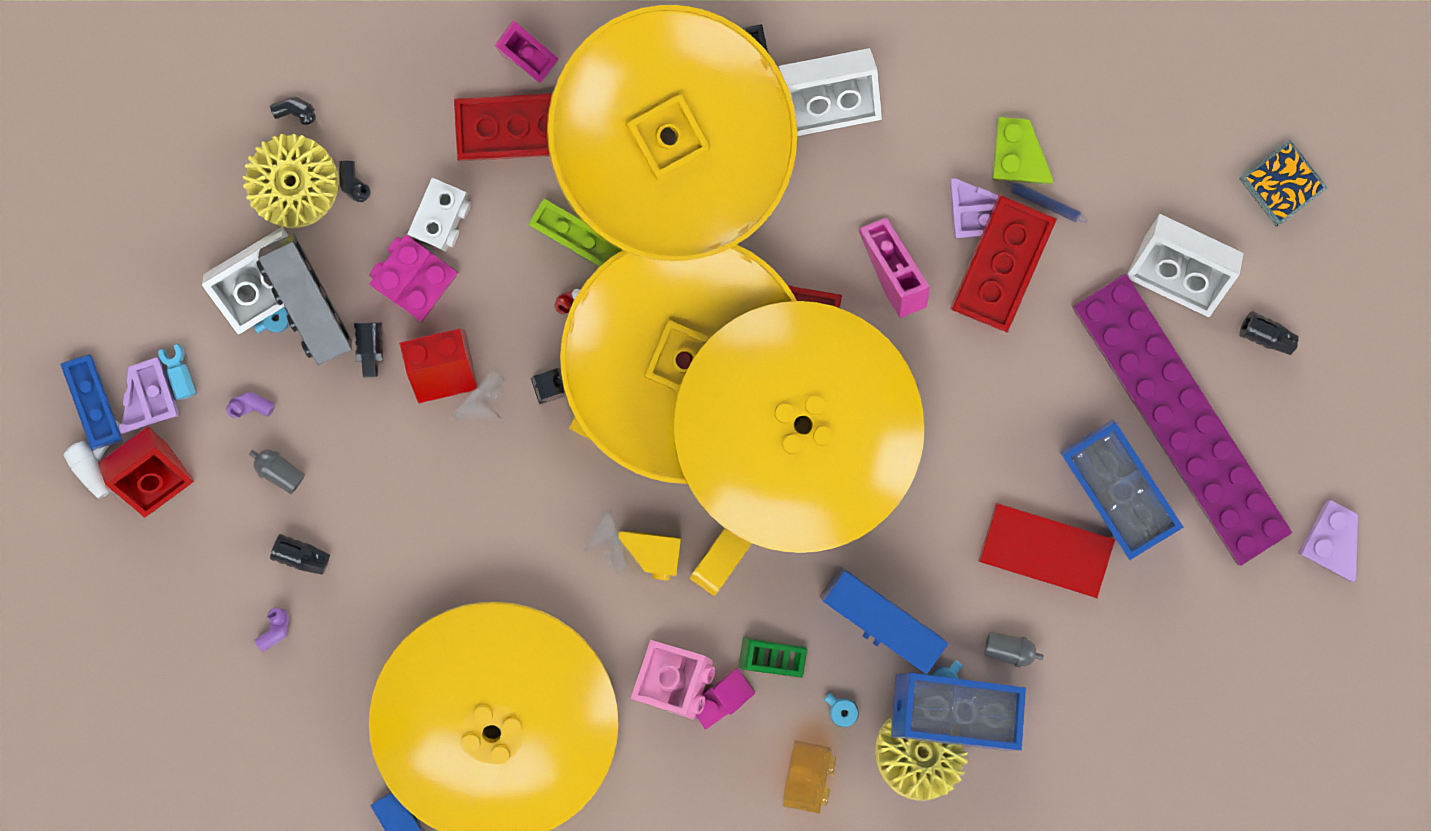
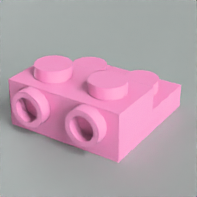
(673, 679)

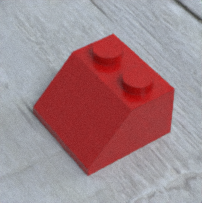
(439, 365)
(145, 472)

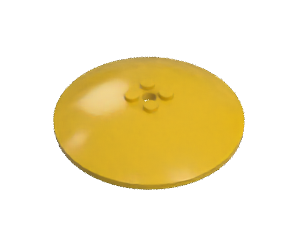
(729, 123)
(626, 340)
(741, 438)
(502, 670)

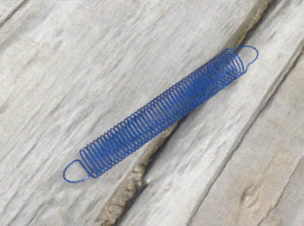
(1074, 213)

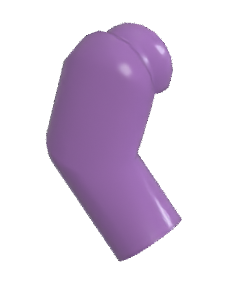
(247, 403)
(277, 629)

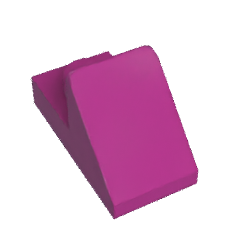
(526, 52)
(724, 698)

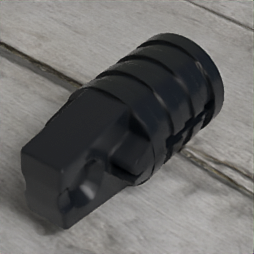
(1268, 333)
(368, 347)
(299, 555)

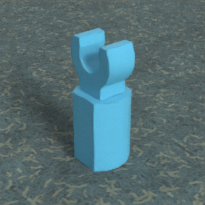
(178, 373)

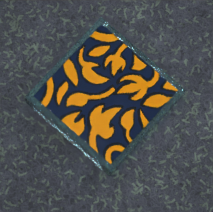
(1283, 183)

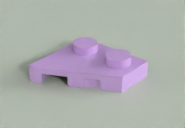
(970, 208)
(147, 396)
(1333, 540)

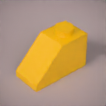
(653, 552)

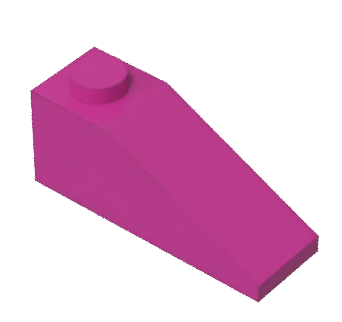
(895, 268)

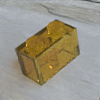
(808, 776)

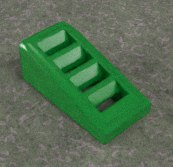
(747, 651)

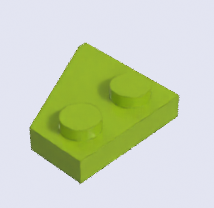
(1019, 153)

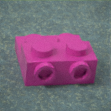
(412, 277)

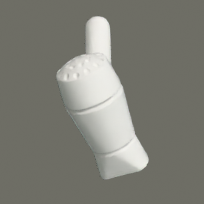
(86, 467)

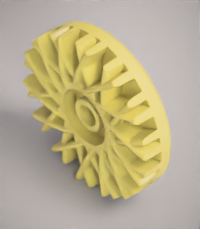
(269, 176)
(915, 775)

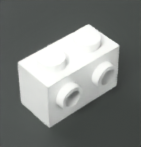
(440, 214)

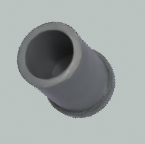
(277, 470)
(1011, 649)

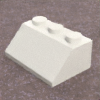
(834, 91)
(1185, 265)
(241, 289)

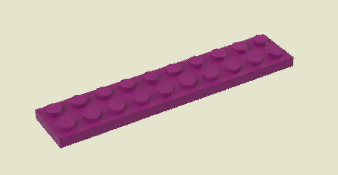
(1182, 420)

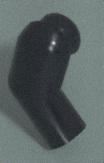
(296, 107)
(350, 184)

